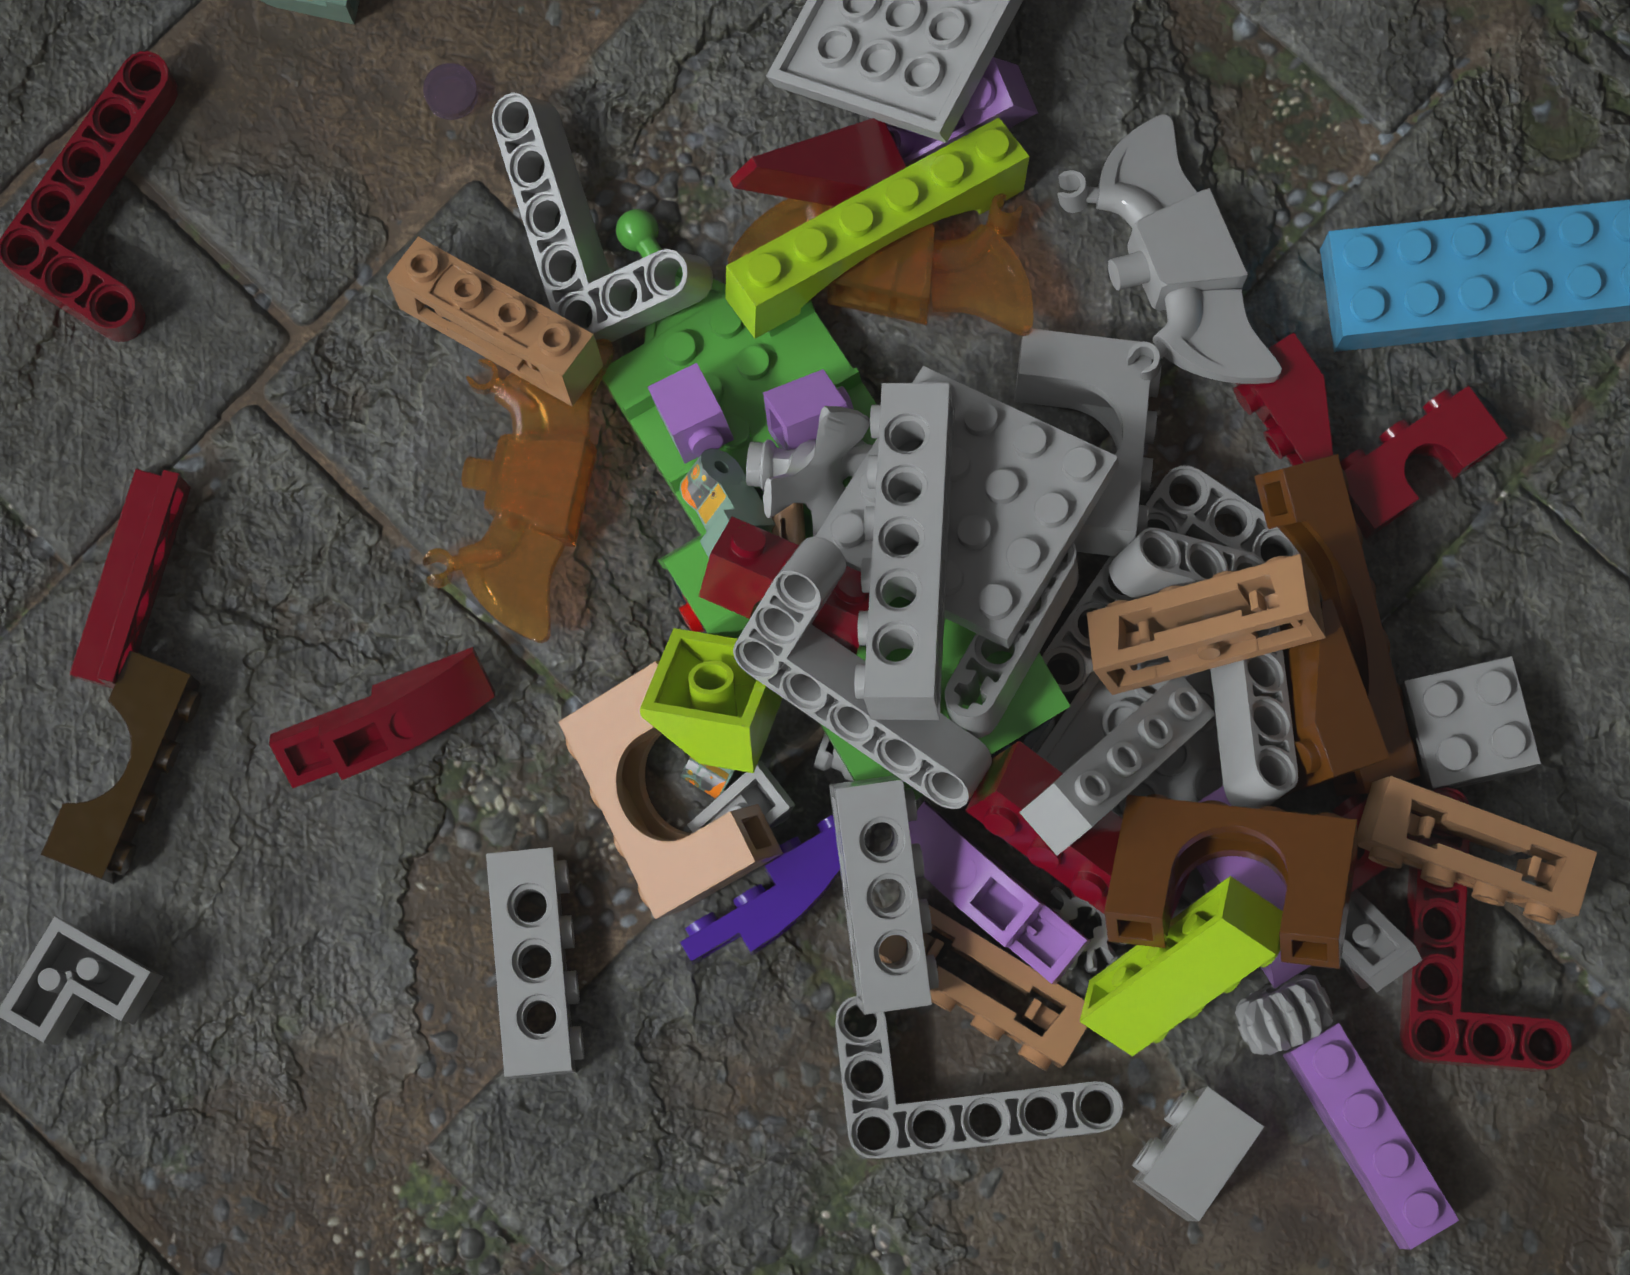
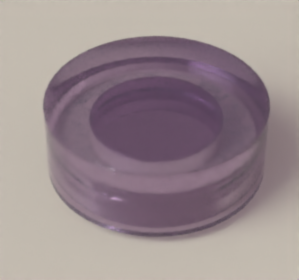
(450, 91)

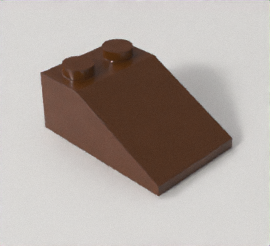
(1329, 708)

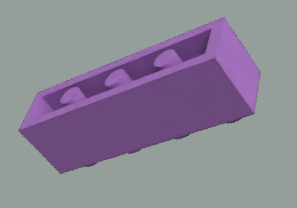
(1370, 1137)

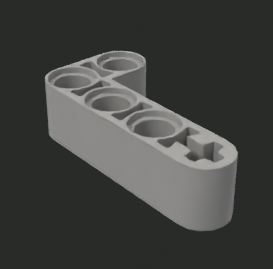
(1003, 680)

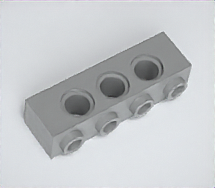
(1117, 764)
(509, 880)
(877, 983)

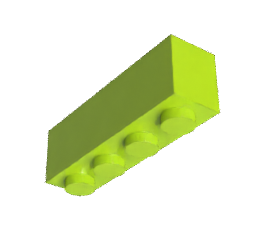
(1205, 954)

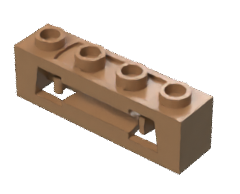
(495, 321)
(1205, 623)
(1558, 882)
(991, 1017)

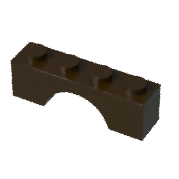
(99, 832)

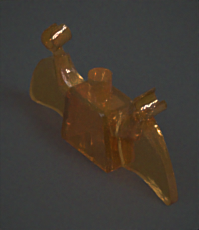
(967, 274)
(535, 499)

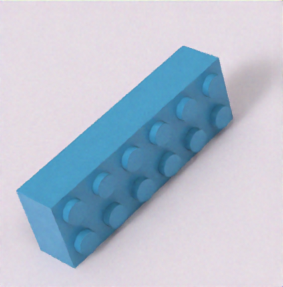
(1478, 275)

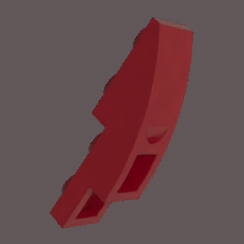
(387, 723)

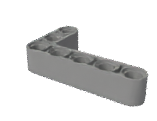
(577, 236)
(1165, 514)
(819, 677)
(1247, 694)
(954, 1111)

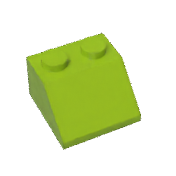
(709, 702)

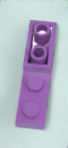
(995, 897)

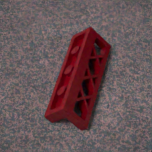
(131, 576)

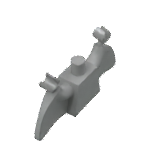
(1179, 257)

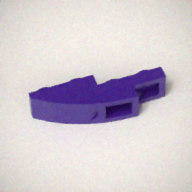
(763, 916)

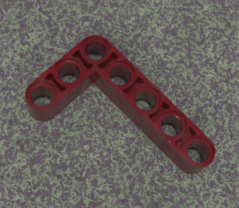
(87, 197)
(1445, 1009)

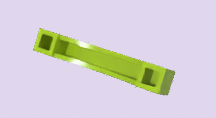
(790, 270)

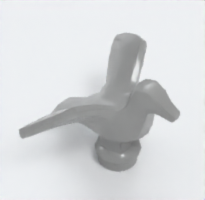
(812, 470)

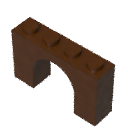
(1170, 837)

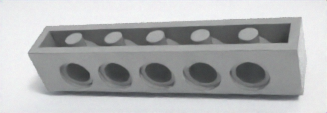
(910, 686)

